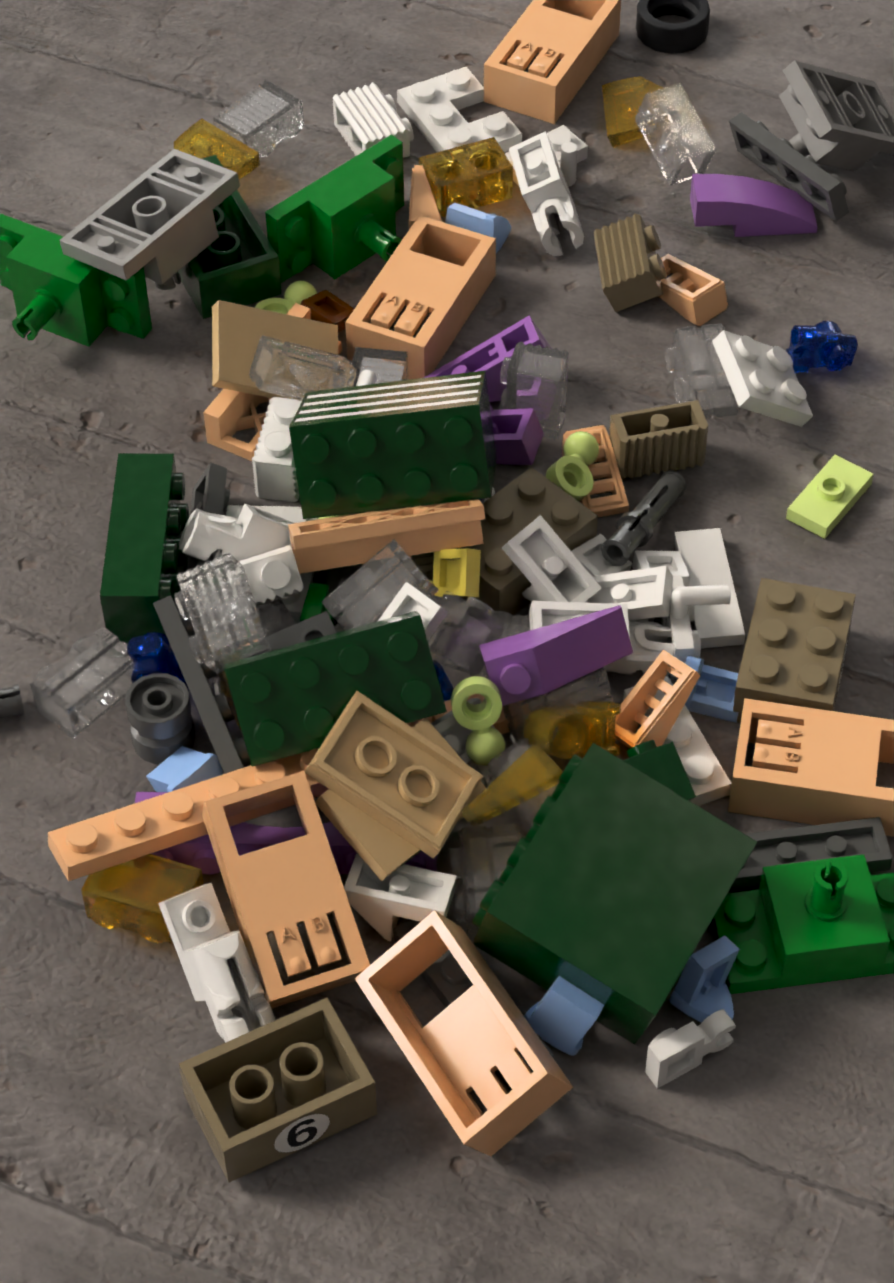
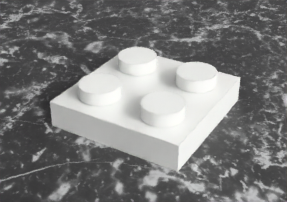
(762, 378)

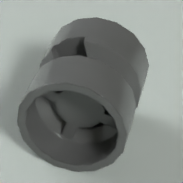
(159, 716)

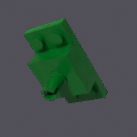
(342, 214)
(65, 293)
(809, 925)

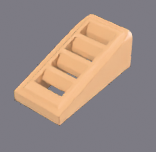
(421, 197)
(692, 291)
(608, 469)
(664, 713)

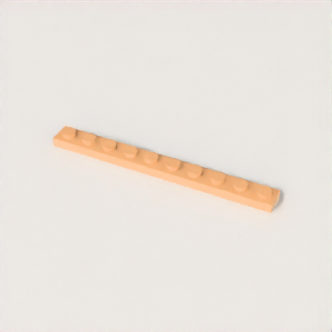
(177, 815)

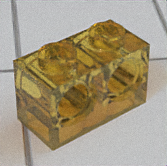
(469, 175)

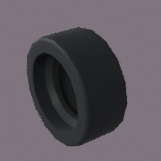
(672, 36)

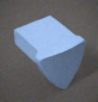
(479, 222)
(713, 691)
(184, 769)
(702, 982)
(564, 1016)

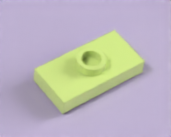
(829, 496)

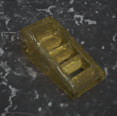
(523, 780)

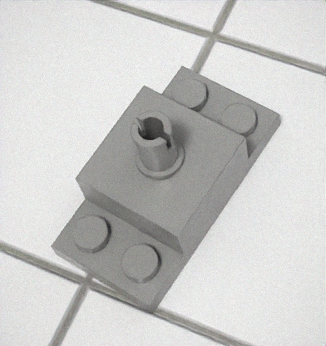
(837, 116)
(155, 220)

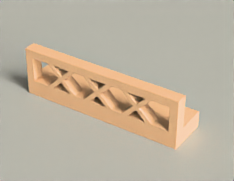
(232, 411)
(360, 536)

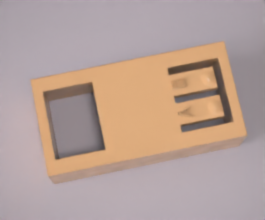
(556, 29)
(431, 272)
(830, 763)
(284, 888)
(466, 1039)

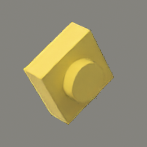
(457, 572)

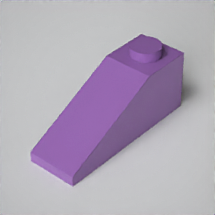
(491, 353)
(555, 654)

